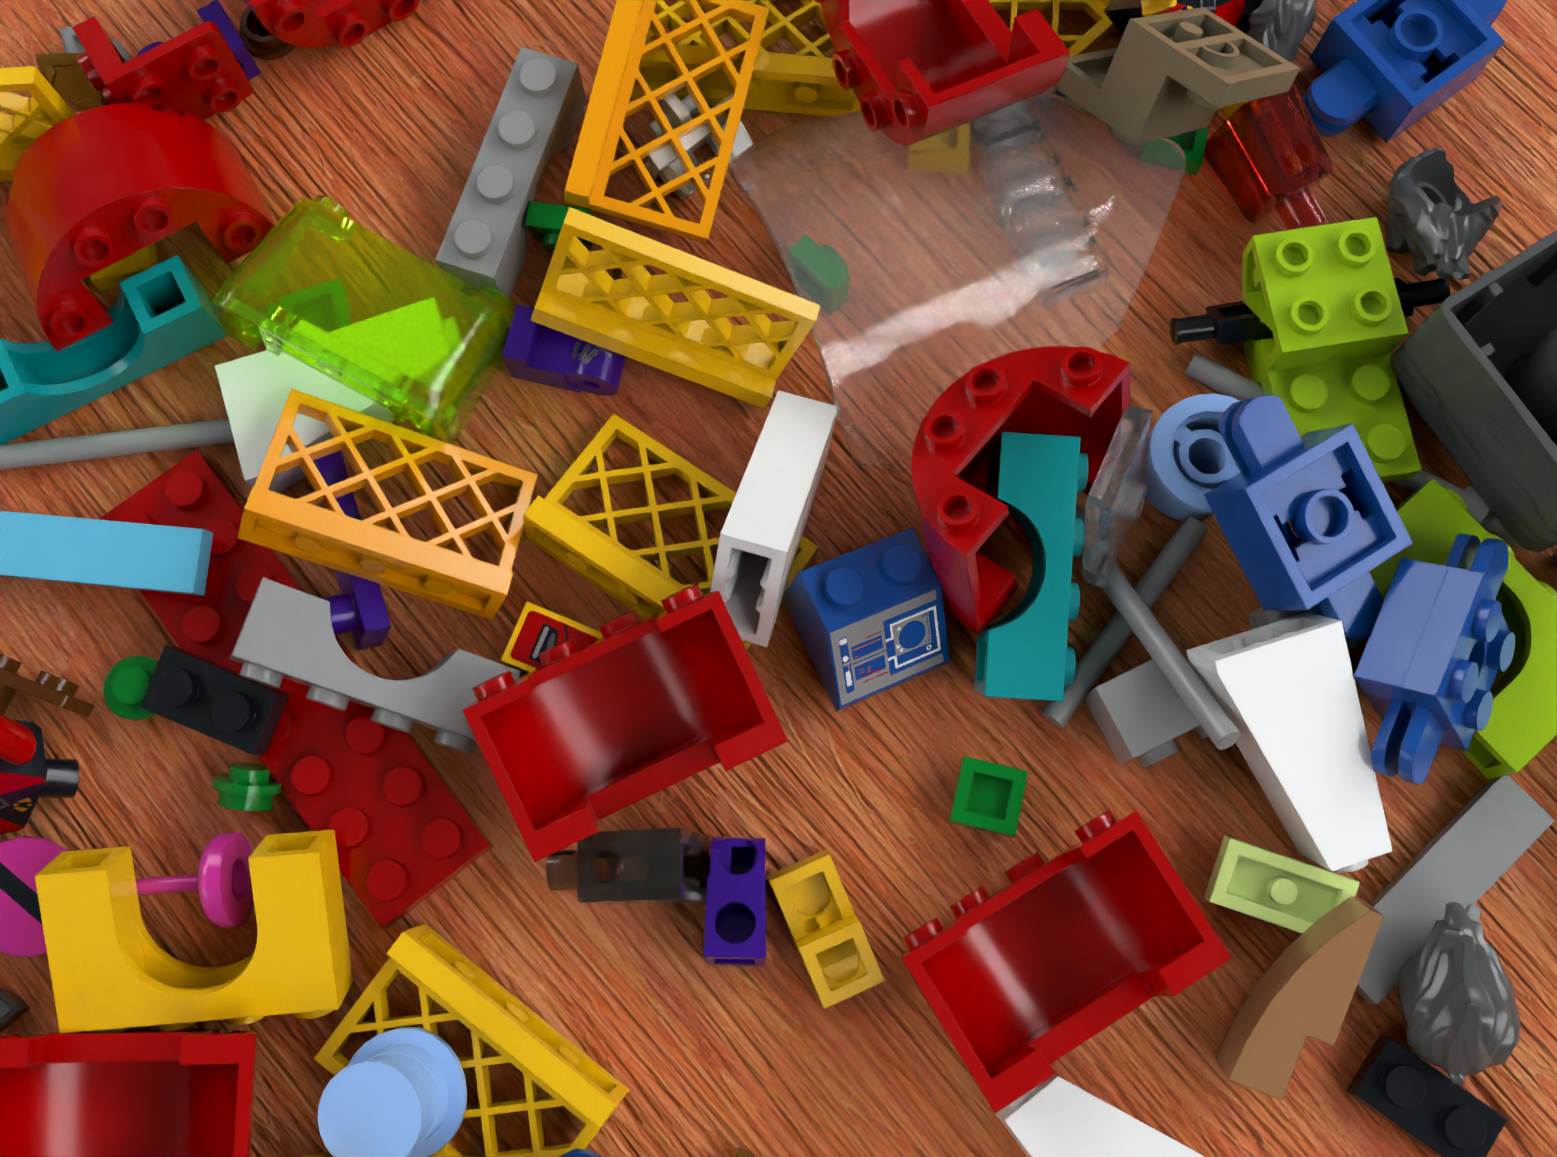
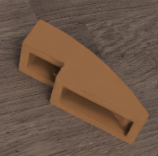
(1300, 997)

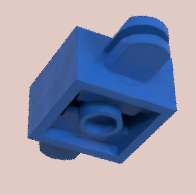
(1398, 61)
(1333, 505)
(1436, 656)

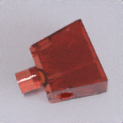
(1271, 159)

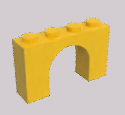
(117, 978)

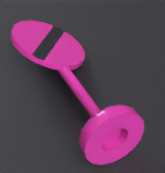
(221, 883)

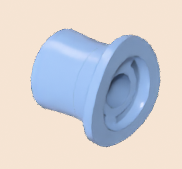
(1188, 456)
(394, 1097)

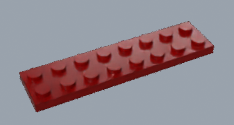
(390, 807)

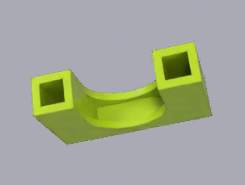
(1524, 693)

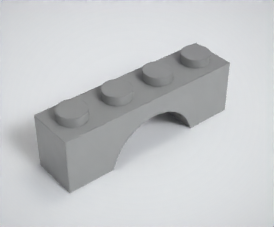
(528, 127)
(294, 639)
(1145, 713)

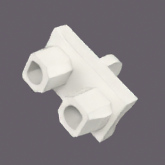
(665, 162)

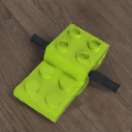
(1322, 330)

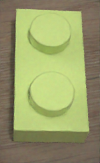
(1275, 885)

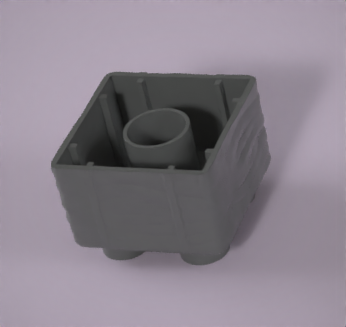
(1488, 388)

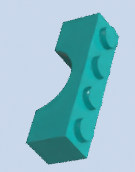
(156, 322)
(1027, 648)

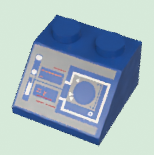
(870, 618)

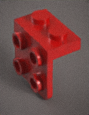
(185, 73)

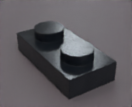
(214, 700)
(1424, 1102)

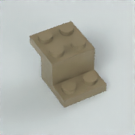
(1172, 75)

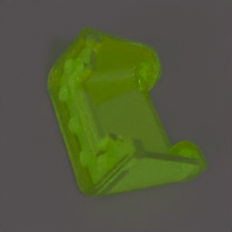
(368, 316)

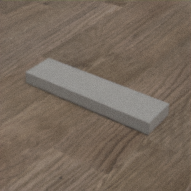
(1452, 867)

